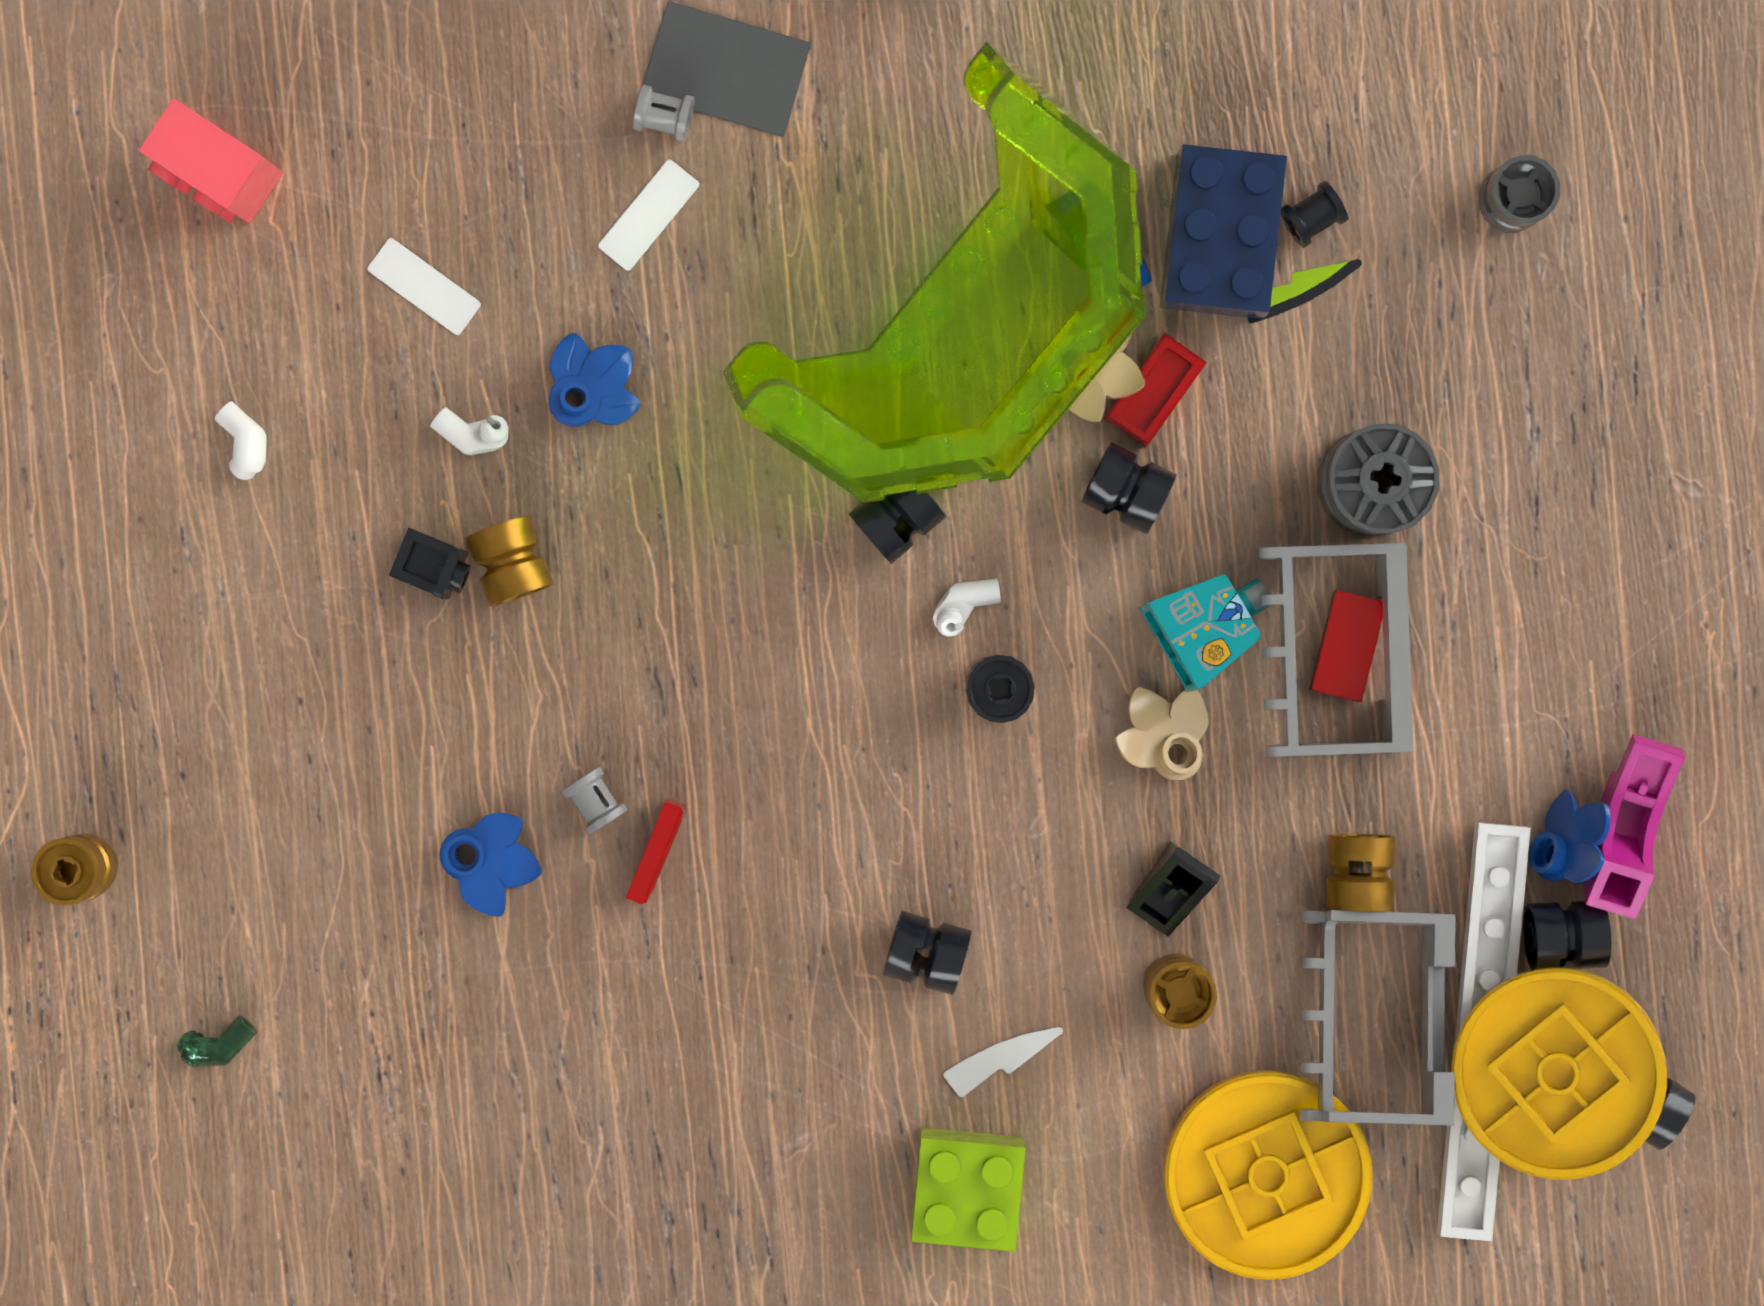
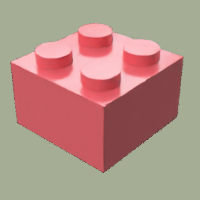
(200, 155)

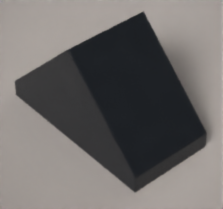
(1172, 889)

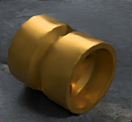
(509, 561)
(74, 869)
(1360, 890)
(1180, 991)

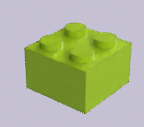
(968, 1189)

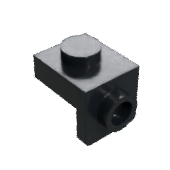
(431, 565)

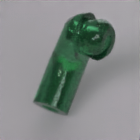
(215, 1051)

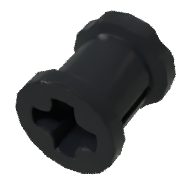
(1314, 214)

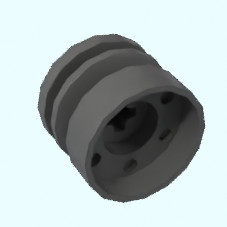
(1354, 499)

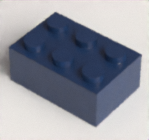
(1223, 231)

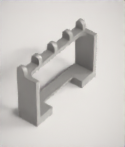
(1397, 707)
(1437, 954)

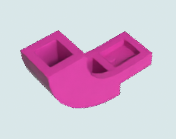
(1636, 803)

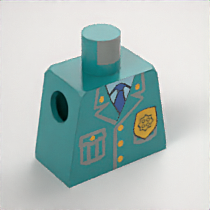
(1205, 627)

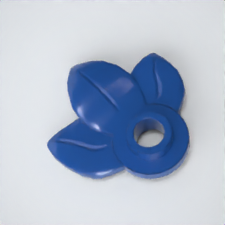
(595, 376)
(1571, 840)
(497, 863)

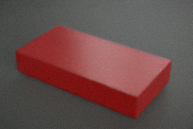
(1167, 377)
(1347, 646)
(656, 851)

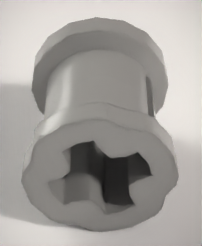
(663, 113)
(594, 800)

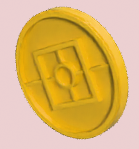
(1559, 1073)
(1259, 1183)

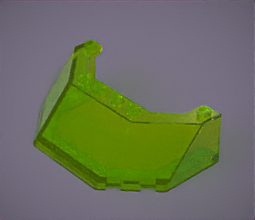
(995, 330)

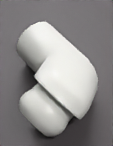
(472, 437)
(248, 444)
(960, 601)

